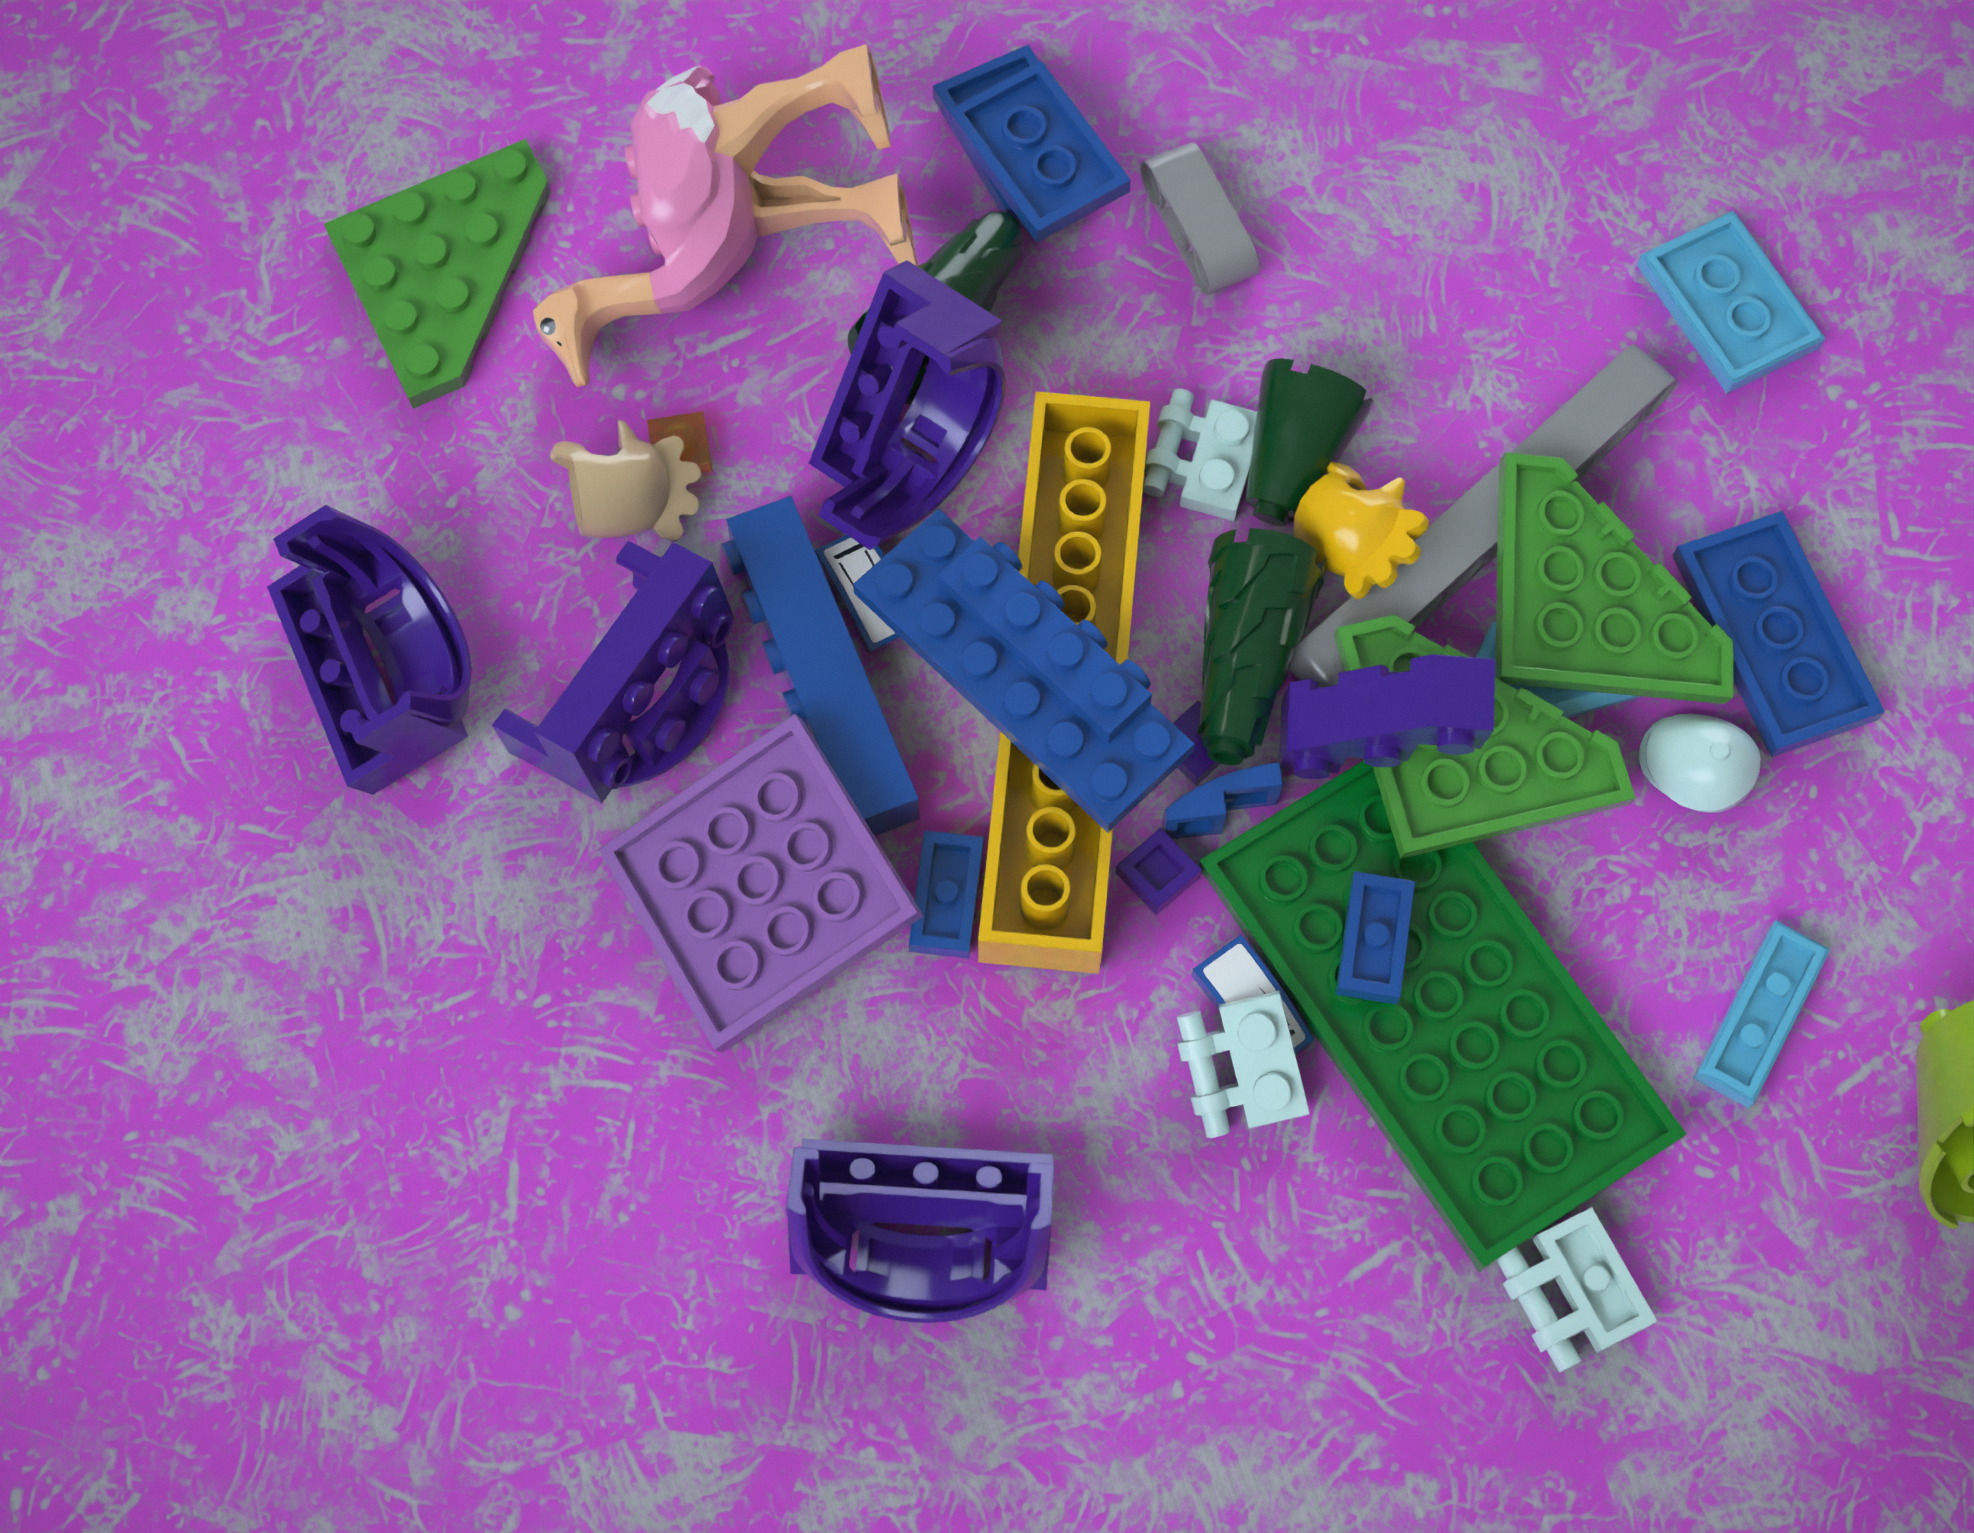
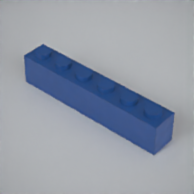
(819, 660)

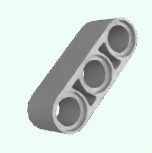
(1199, 218)

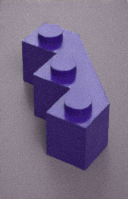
(1387, 714)

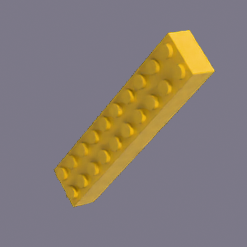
(1081, 537)

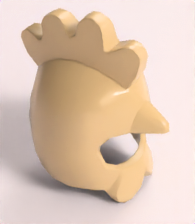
(630, 490)

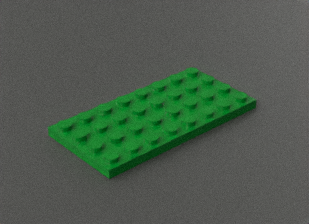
(1492, 1060)

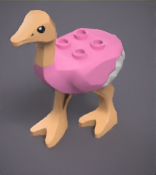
(710, 204)

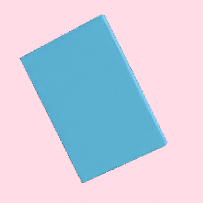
(1730, 302)

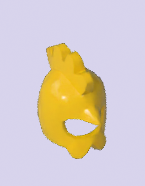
(1359, 530)

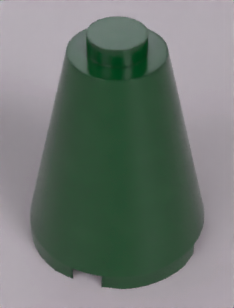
(1298, 432)

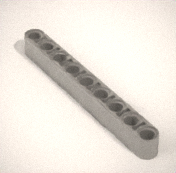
(1467, 532)

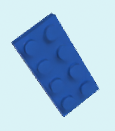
(1786, 639)

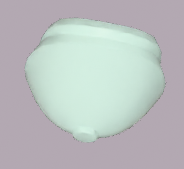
(1700, 761)

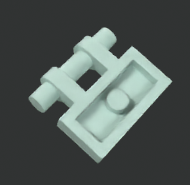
(1221, 458)
(1262, 1061)
(1592, 1280)

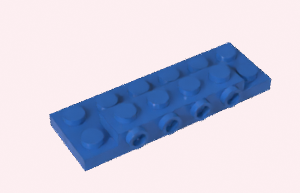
(1027, 666)

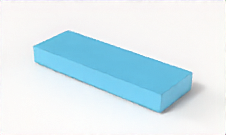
(1761, 1014)

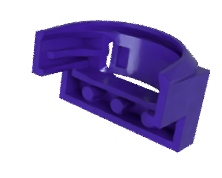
(949, 418)
(670, 618)
(415, 633)
(915, 1276)

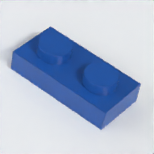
(947, 894)
(1375, 938)

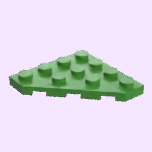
(438, 261)
(1587, 603)
(1523, 777)

